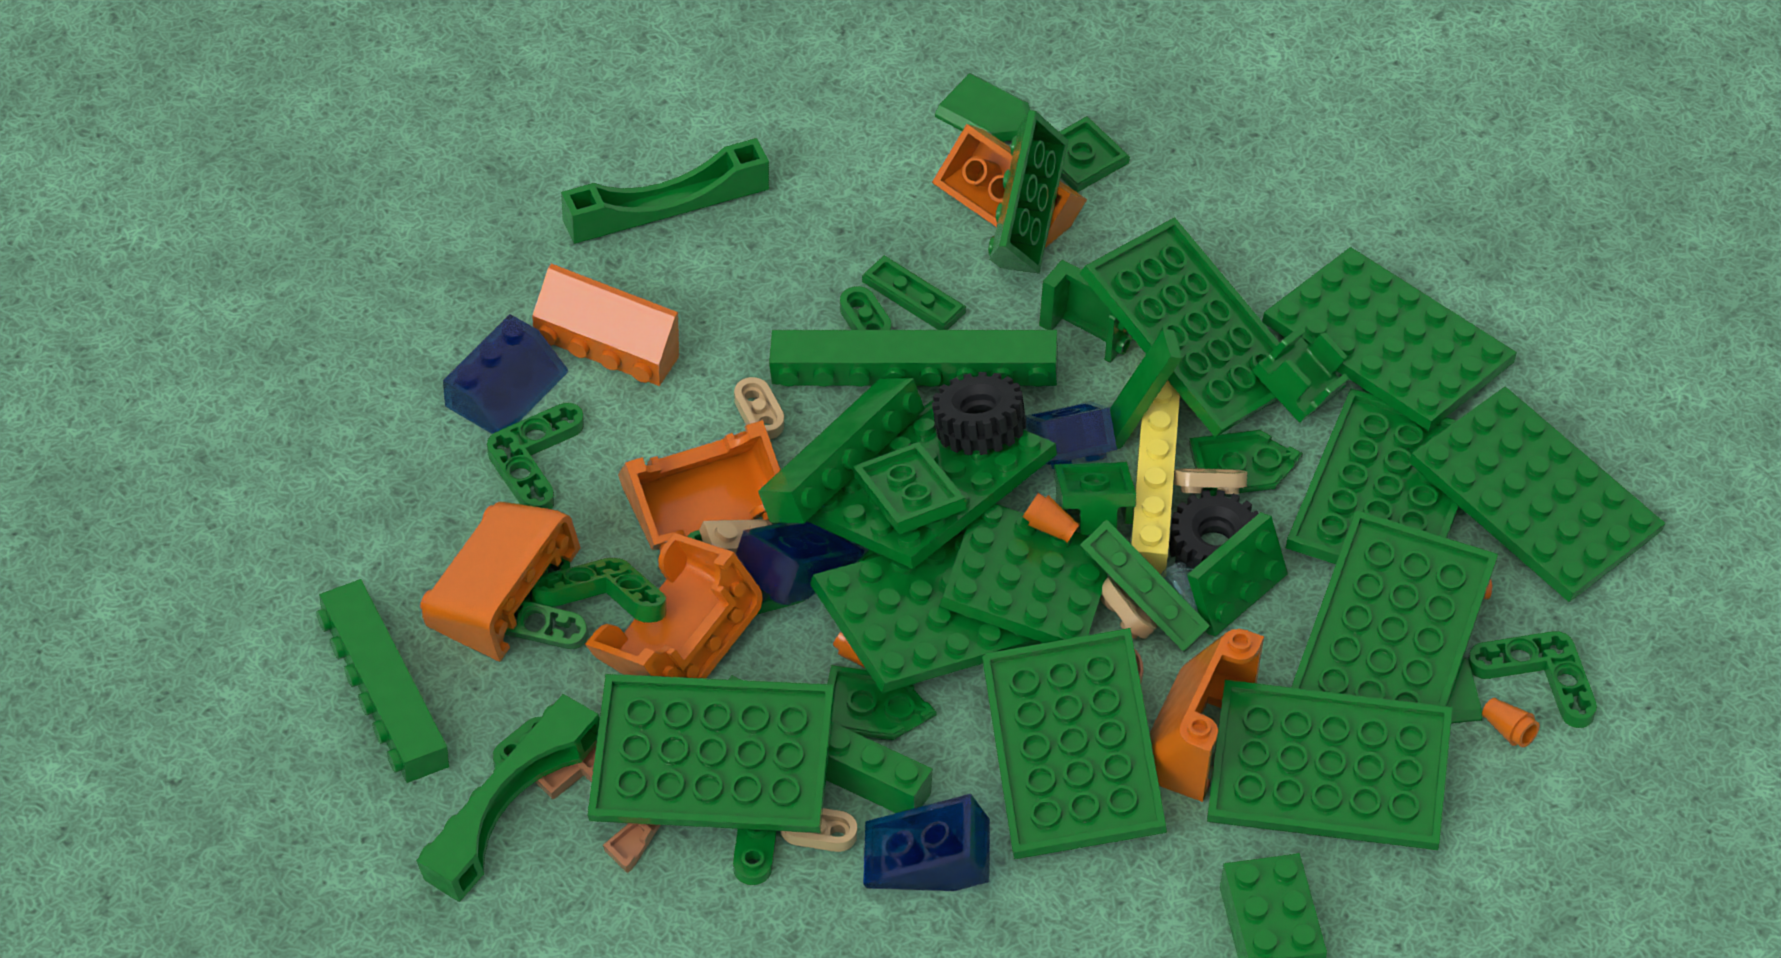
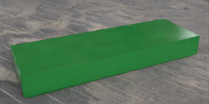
(913, 294)

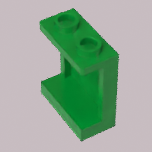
(1072, 299)

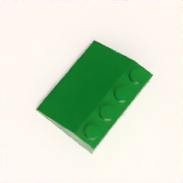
(1028, 195)

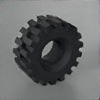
(979, 413)
(1205, 516)

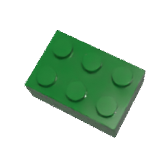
(1271, 908)

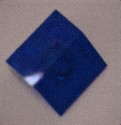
(1076, 430)

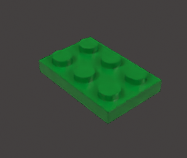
(909, 488)
(1238, 573)

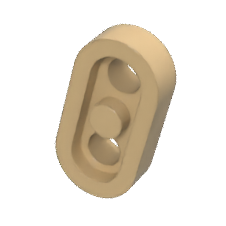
(762, 408)
(1193, 479)
(1129, 612)
(832, 822)

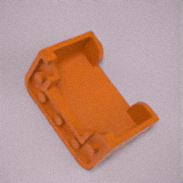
(700, 484)
(496, 573)
(706, 611)
(1181, 733)

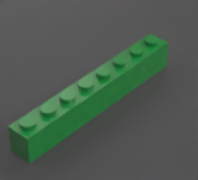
(924, 355)

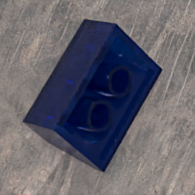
(503, 376)

